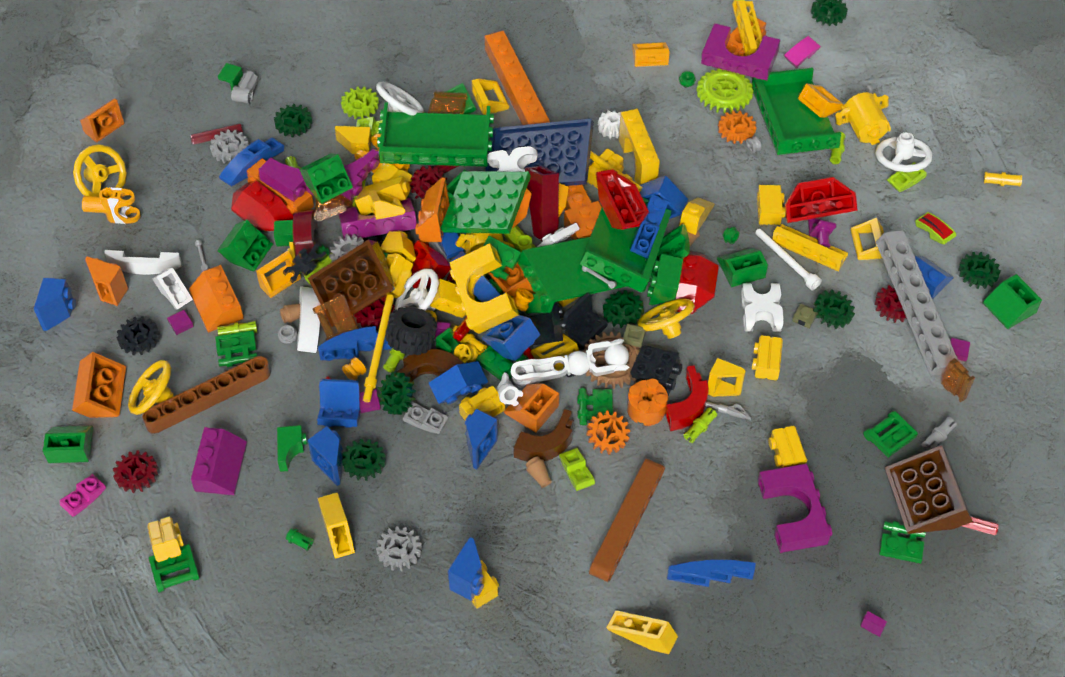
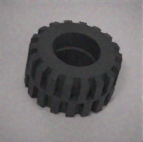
(411, 330)

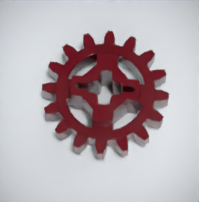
(425, 183)
(889, 304)
(372, 314)
(134, 471)

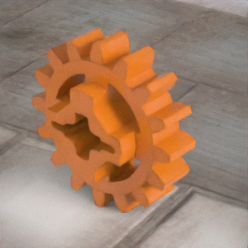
(737, 126)
(615, 434)

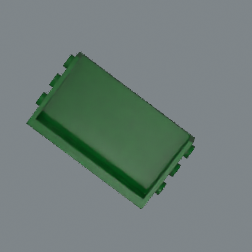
(788, 120)
(435, 138)
(611, 256)
(557, 272)

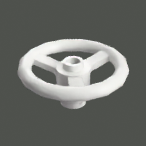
(397, 99)
(904, 150)
(419, 296)

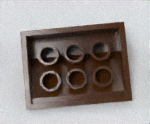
(358, 275)
(928, 492)

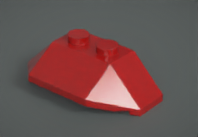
(819, 199)
(620, 200)
(259, 206)
(697, 280)

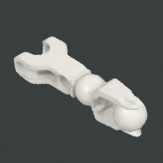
(576, 363)

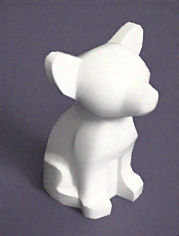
(507, 392)

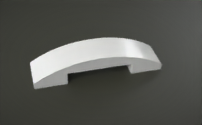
(142, 265)
(309, 322)

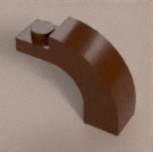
(431, 362)
(546, 446)

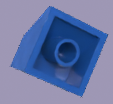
(933, 275)
(54, 302)
(512, 337)
(481, 436)
(327, 453)
(466, 572)

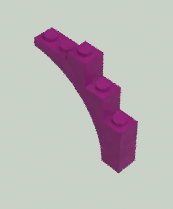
(291, 184)

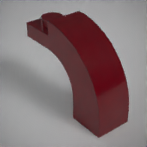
(304, 230)

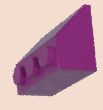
(218, 462)

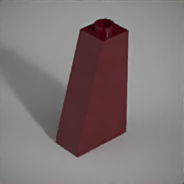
(543, 200)

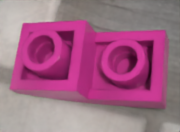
(802, 51)
(83, 496)

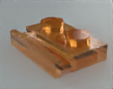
(448, 103)
(957, 379)

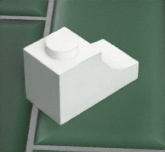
(172, 288)

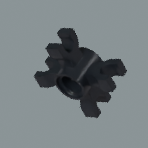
(304, 263)

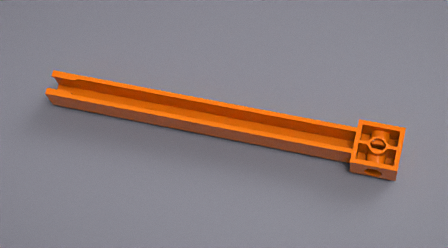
(530, 111)

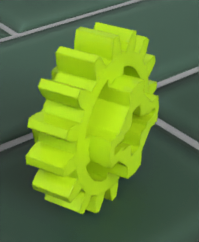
(359, 102)

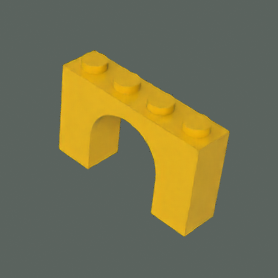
(635, 138)
(466, 273)

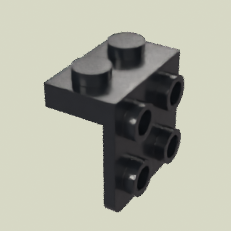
(582, 323)
(549, 325)
(658, 365)

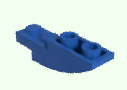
(236, 169)
(647, 231)
(350, 343)

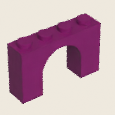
(755, 65)
(368, 226)
(799, 483)

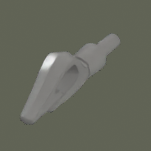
(731, 410)

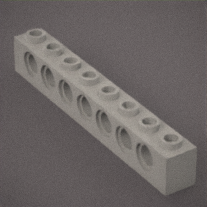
(916, 301)

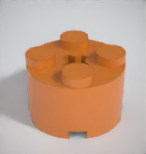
(647, 402)

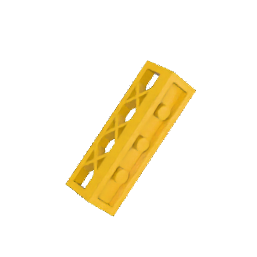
(744, 26)
(809, 247)

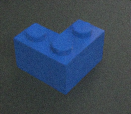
(667, 190)
(458, 381)

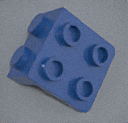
(339, 403)

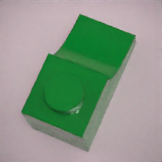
(289, 444)

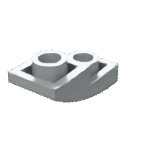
(424, 419)

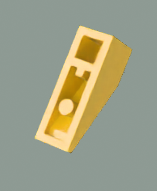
(695, 214)
(645, 631)

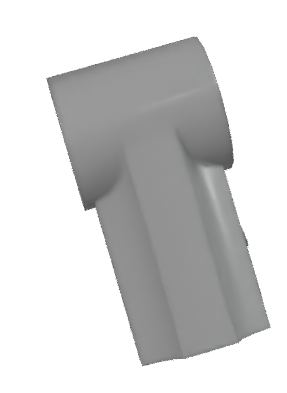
(244, 91)

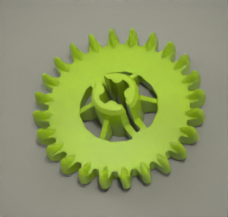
(725, 95)

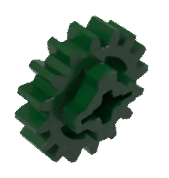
(829, 11)
(293, 120)
(979, 270)
(623, 309)
(834, 309)
(396, 393)
(363, 460)

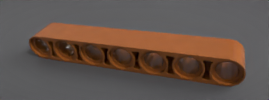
(200, 401)
(627, 520)

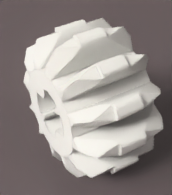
(609, 124)

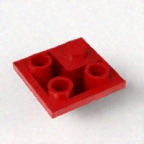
(429, 259)

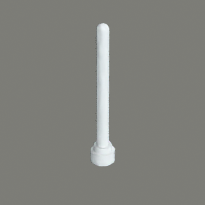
(811, 281)

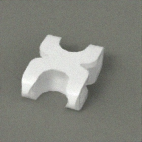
(515, 162)
(762, 307)

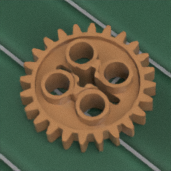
(617, 377)

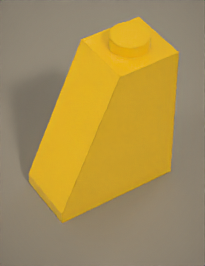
(395, 187)
(336, 525)

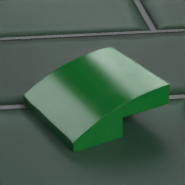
(675, 243)

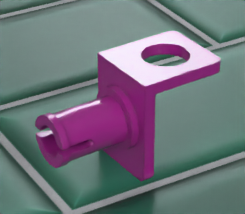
(821, 231)

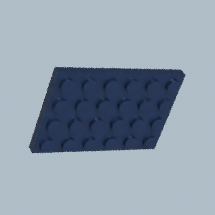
(559, 146)

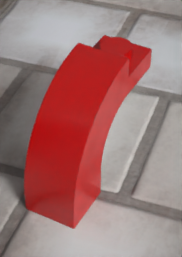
(683, 413)

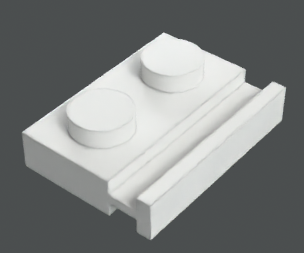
(559, 235)

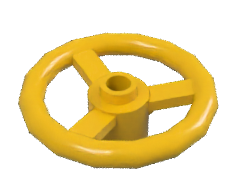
(97, 172)
(668, 319)
(154, 390)

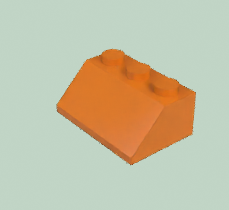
(433, 212)
(215, 299)
(99, 387)

